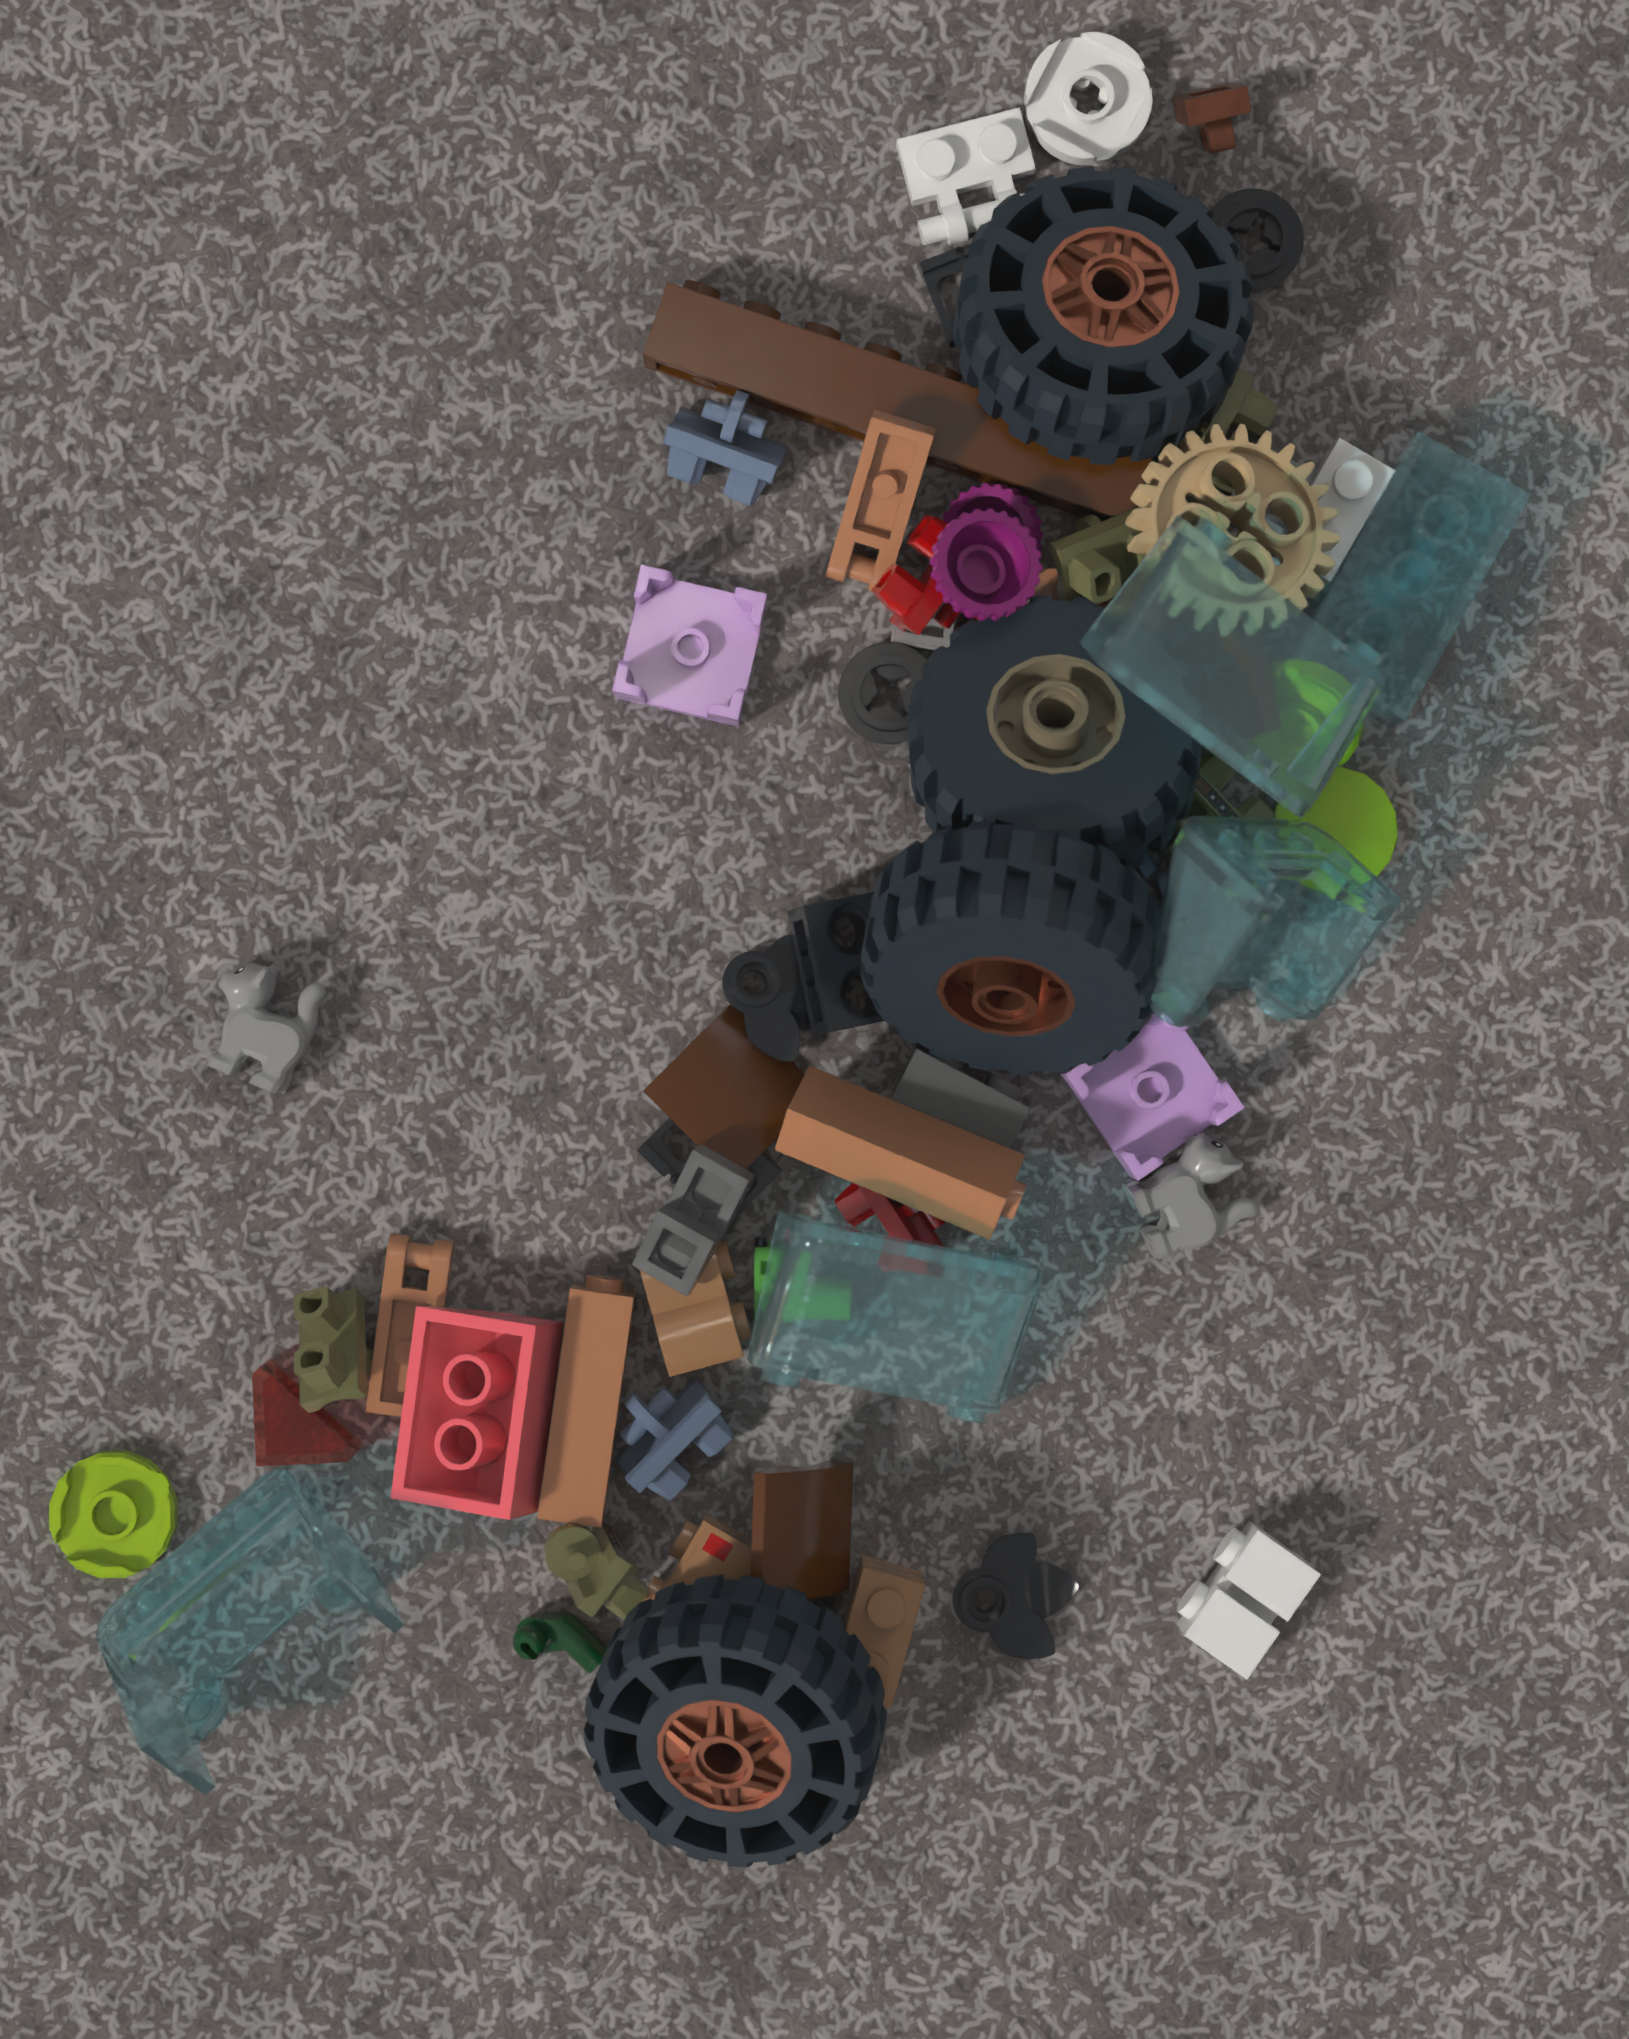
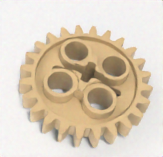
(1262, 486)

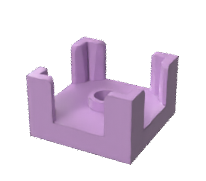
(690, 647)
(1152, 1096)

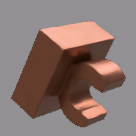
(1212, 113)

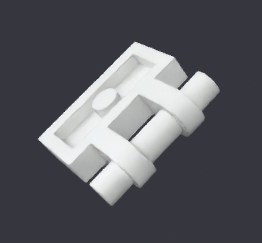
(961, 160)

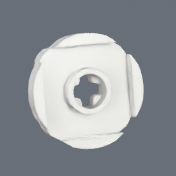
(1075, 64)

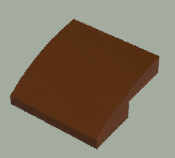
(727, 1091)
(803, 1527)

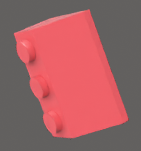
(476, 1411)

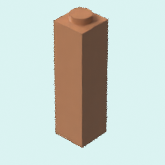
(901, 1153)
(587, 1402)

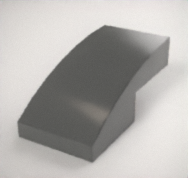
(693, 1220)

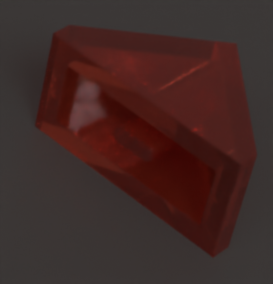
(287, 1431)

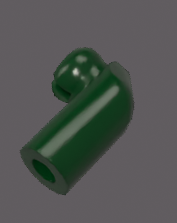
(555, 1633)

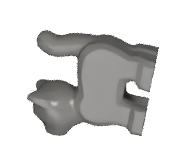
(266, 1036)
(1179, 1195)

